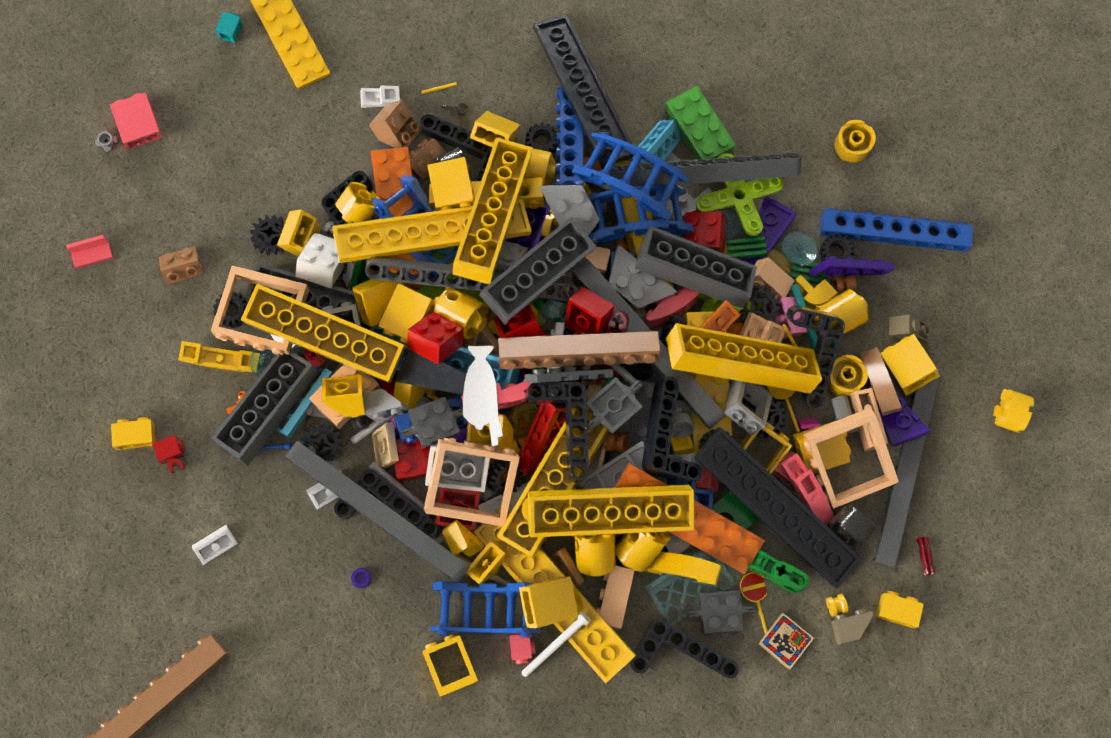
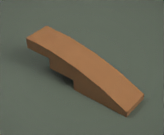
(880, 381)

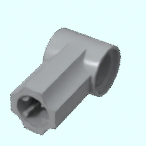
(842, 409)

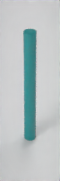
(800, 302)

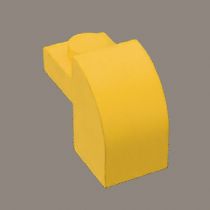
(815, 296)

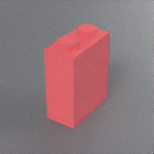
(135, 120)

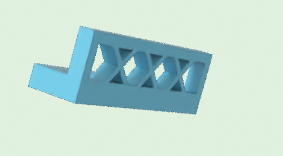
(656, 139)
(300, 413)

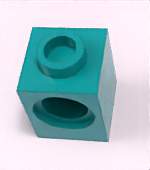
(229, 26)

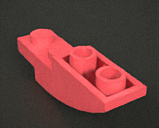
(670, 306)
(512, 394)
(807, 487)

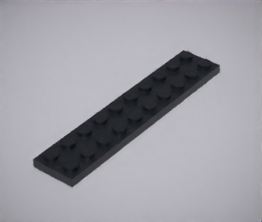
(581, 83)
(777, 507)

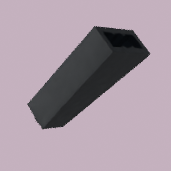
(425, 373)

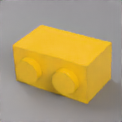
(133, 433)
(899, 610)

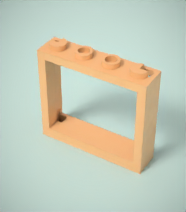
(266, 280)
(839, 427)
(463, 513)

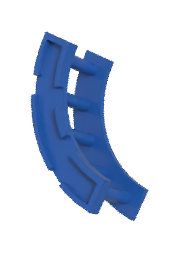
(623, 186)
(412, 188)
(605, 235)
(490, 591)

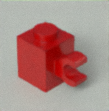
(169, 451)

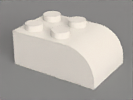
(319, 261)
(460, 470)

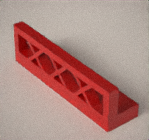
(539, 437)

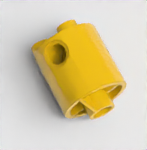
(542, 165)
(847, 306)
(462, 310)
(640, 549)
(595, 554)

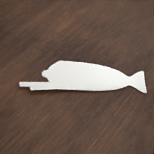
(481, 394)

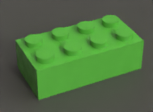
(699, 125)

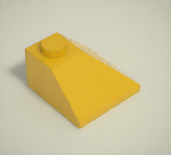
(344, 395)
(483, 436)

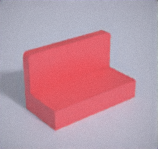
(90, 251)

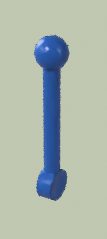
(288, 445)

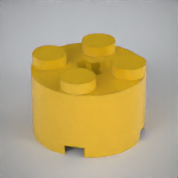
(854, 141)
(356, 203)
(856, 375)
(1013, 410)

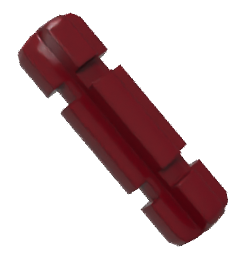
(926, 556)

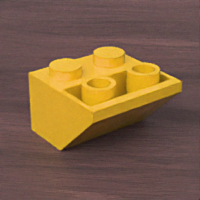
(298, 231)

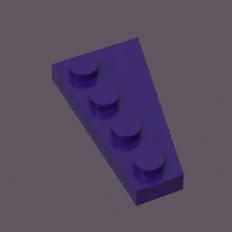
(775, 221)
(849, 266)
(903, 424)

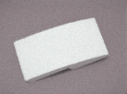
(379, 97)

